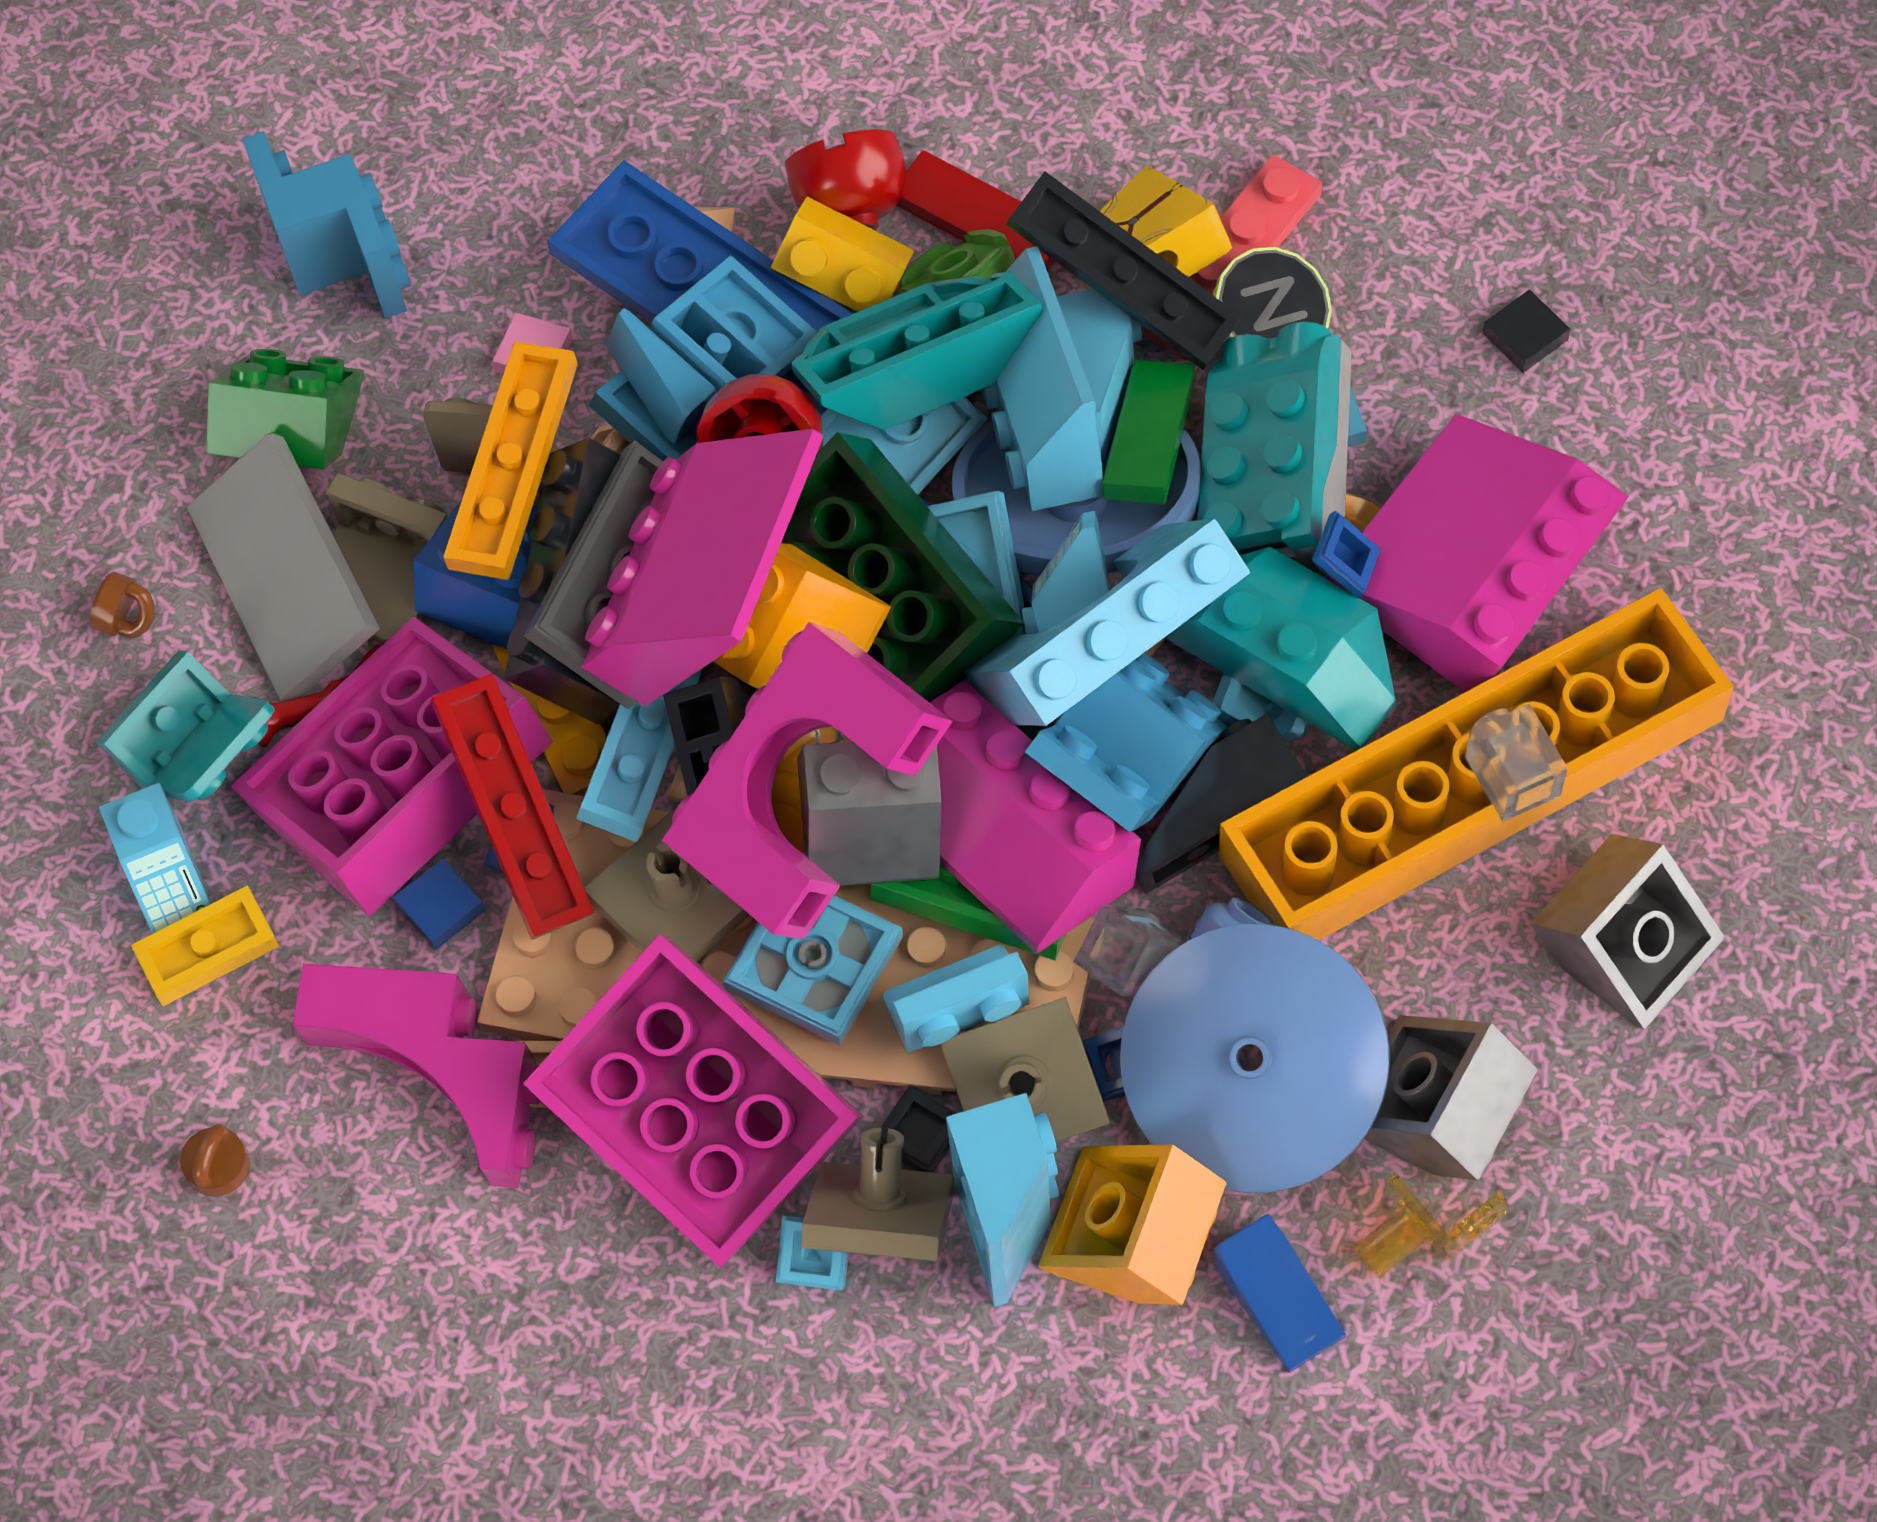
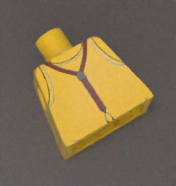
(1169, 221)

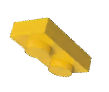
(205, 946)

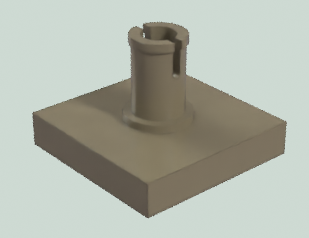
(660, 893)
(1033, 1055)
(878, 1204)

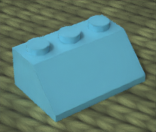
(1004, 1185)

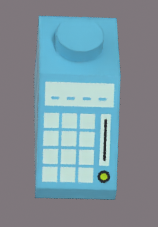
(1071, 578)
(155, 856)

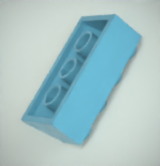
(1046, 405)

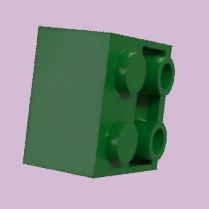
(295, 399)

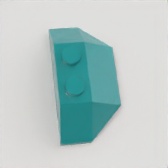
(918, 348)
(1298, 646)

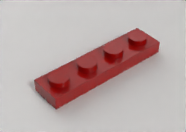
(512, 806)

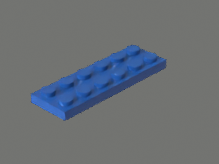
(655, 246)

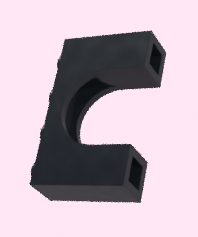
(569, 491)

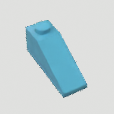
(1106, 351)

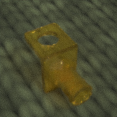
(1415, 1225)

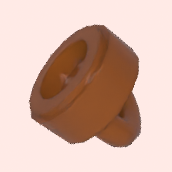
(114, 603)
(215, 1161)

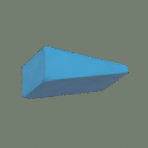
(660, 376)

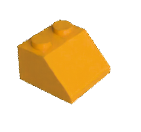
(794, 594)
(1134, 1222)

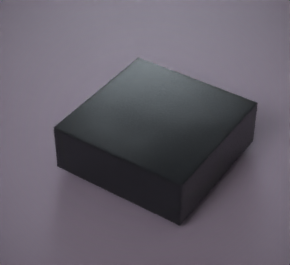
(1526, 331)
(923, 1127)

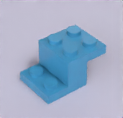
(329, 224)
(722, 329)
(1130, 742)

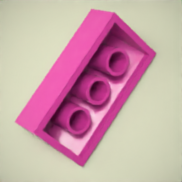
(1019, 831)

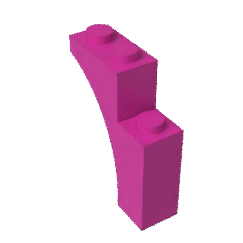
(422, 1026)

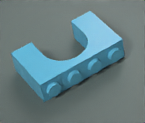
(1163, 586)

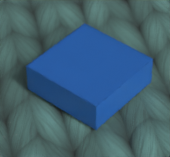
(439, 903)

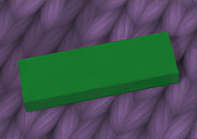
(1149, 432)

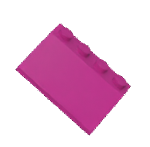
(1481, 546)
(697, 560)
(369, 773)
(693, 1099)

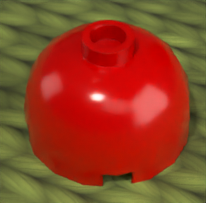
(854, 178)
(757, 407)

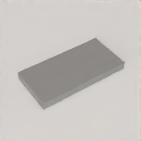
(282, 568)

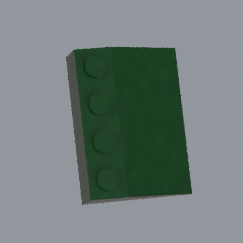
(884, 539)

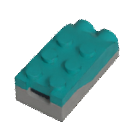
(1277, 439)

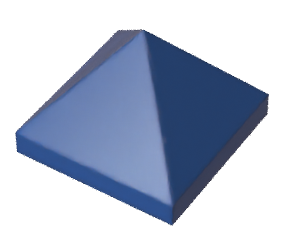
(1346, 555)

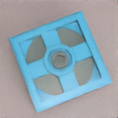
(818, 978)

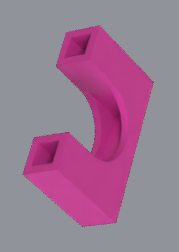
(729, 819)

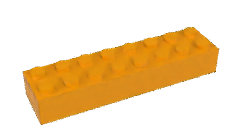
(1413, 802)

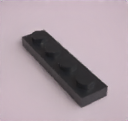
(1123, 270)

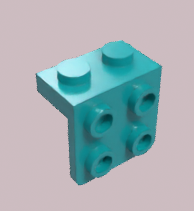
(184, 730)

